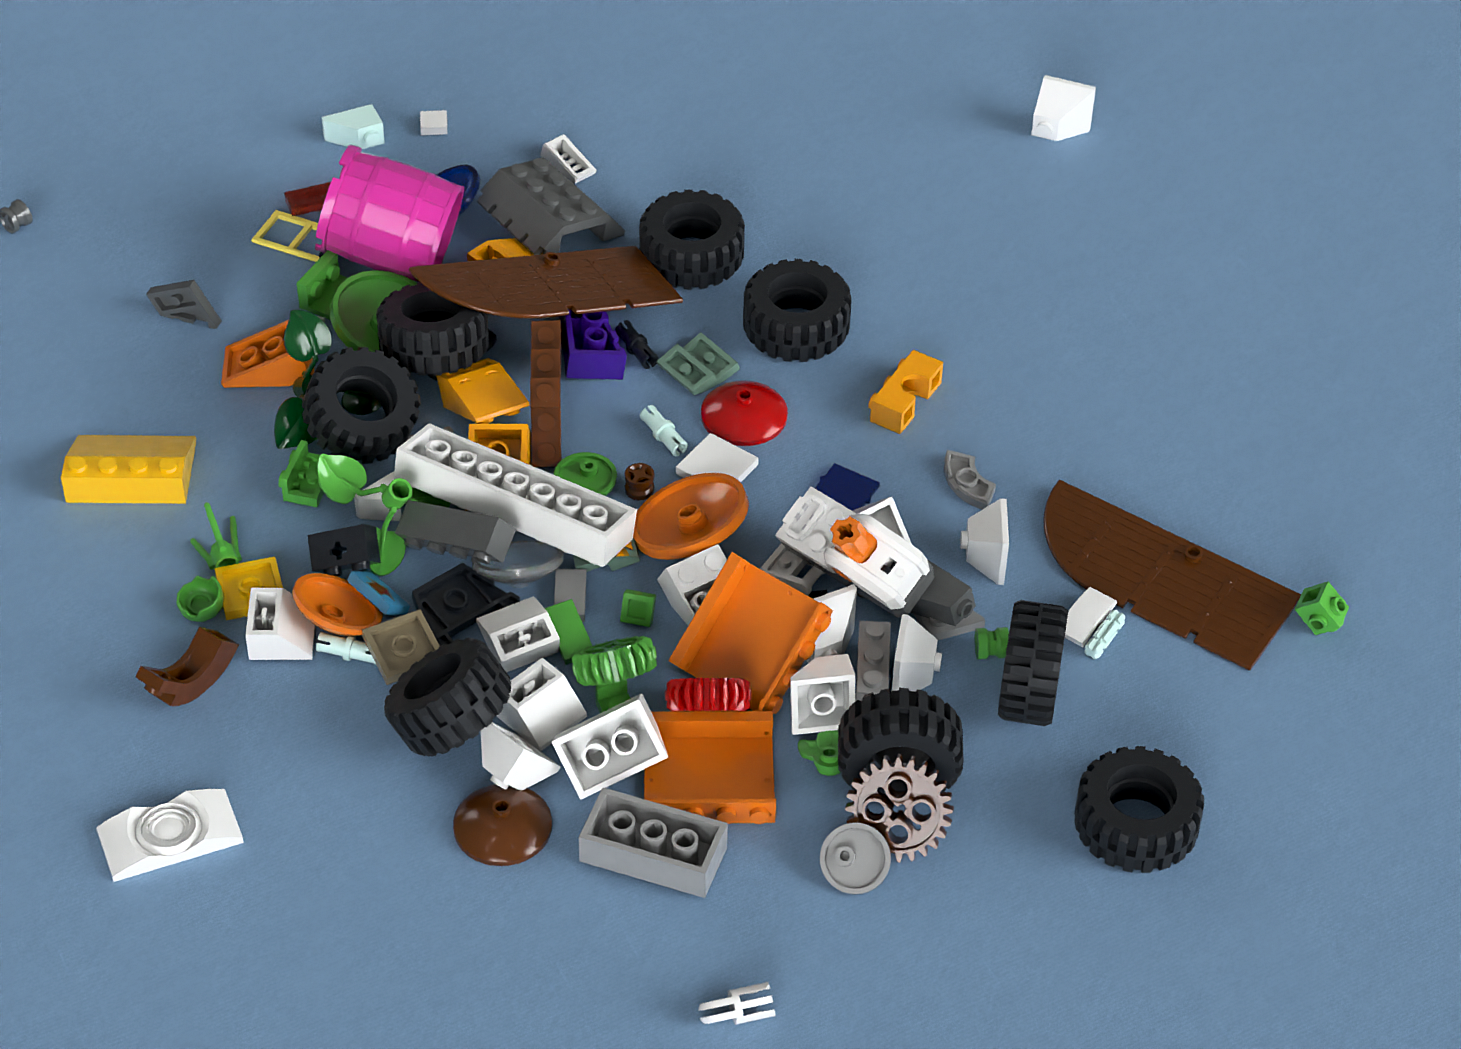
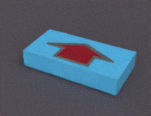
(378, 593)

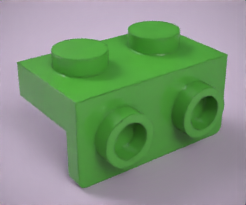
(300, 478)

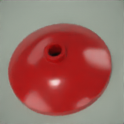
(744, 413)

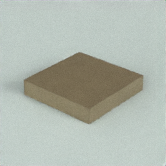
(399, 644)

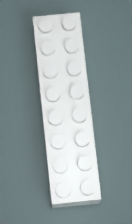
(516, 492)

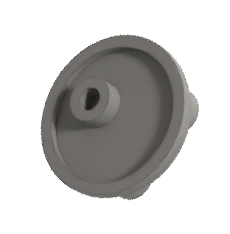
(855, 858)

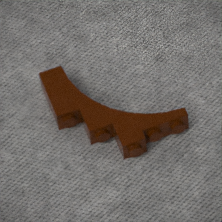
(546, 393)

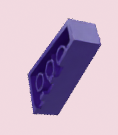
(591, 347)

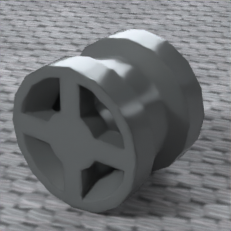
(15, 216)

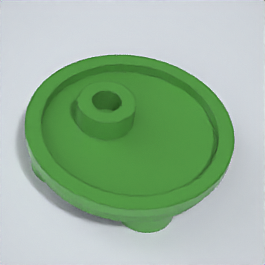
(588, 471)

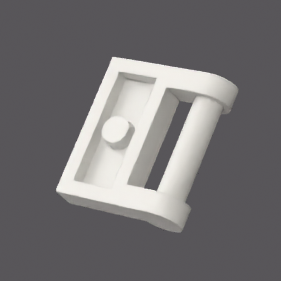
(786, 566)

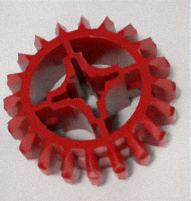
(708, 694)

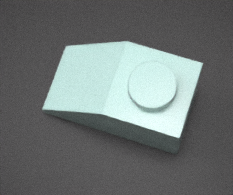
(355, 127)

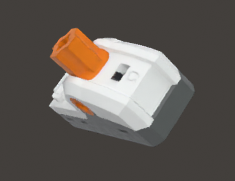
(856, 552)

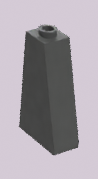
(945, 599)

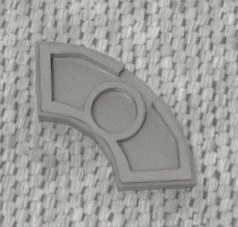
(966, 481)

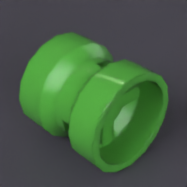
(991, 642)

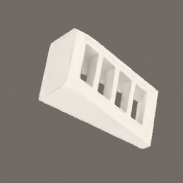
(563, 145)

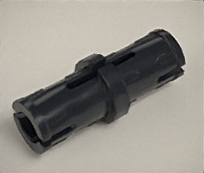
(636, 344)

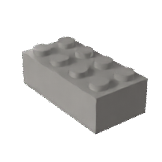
(653, 842)

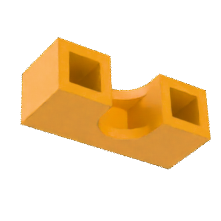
(895, 402)

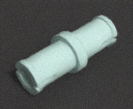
(663, 430)
(346, 647)

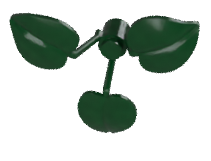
(305, 339)

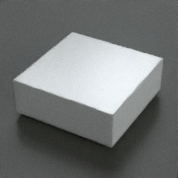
(433, 122)

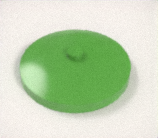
(356, 306)

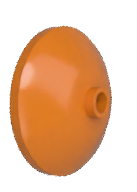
(334, 604)

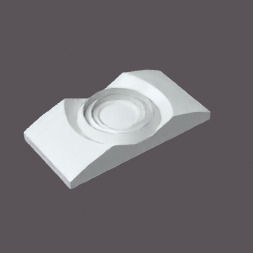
(168, 833)

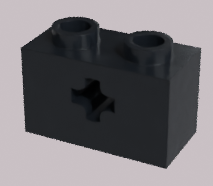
(358, 541)

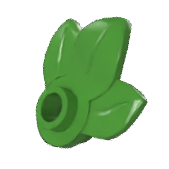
(822, 752)

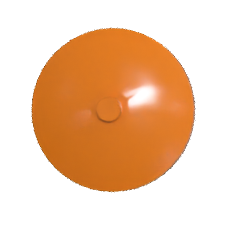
(690, 516)

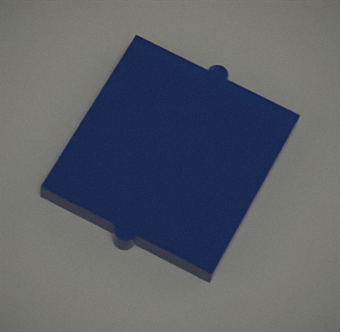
(847, 487)

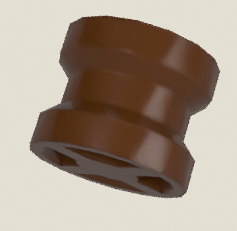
(639, 481)

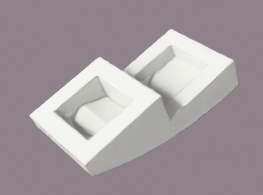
(1086, 615)

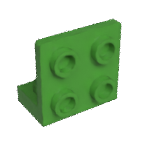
(319, 285)

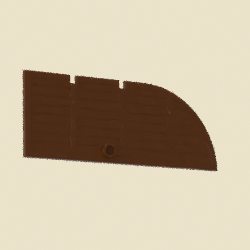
(551, 283)
(1165, 576)

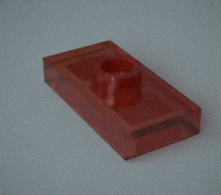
(306, 199)

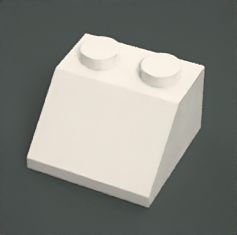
(821, 694)

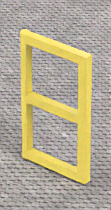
(291, 249)

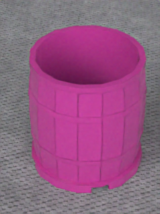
(388, 214)

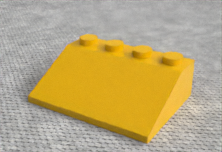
(128, 469)

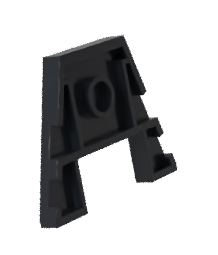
(457, 599)

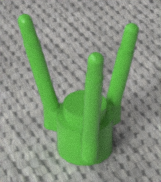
(221, 551)

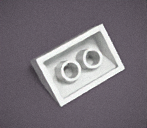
(610, 746)

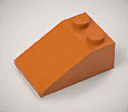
(261, 361)

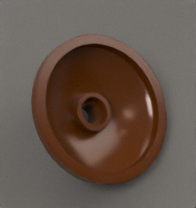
(499, 835)

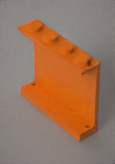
(752, 632)
(715, 765)

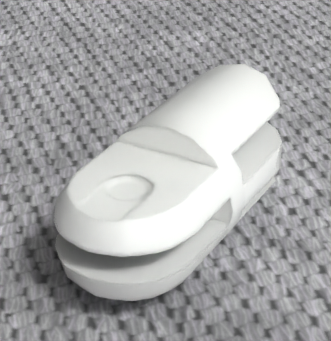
(736, 1005)

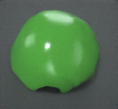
(200, 599)

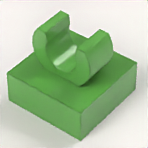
(638, 608)

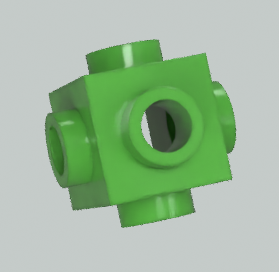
(1322, 608)

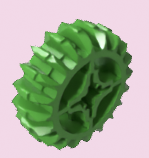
(614, 661)

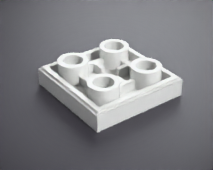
(717, 456)

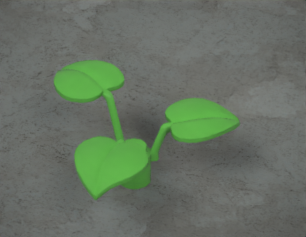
(344, 477)

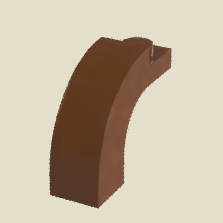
(193, 672)

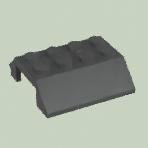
(542, 206)

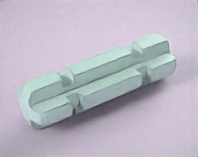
(1104, 634)

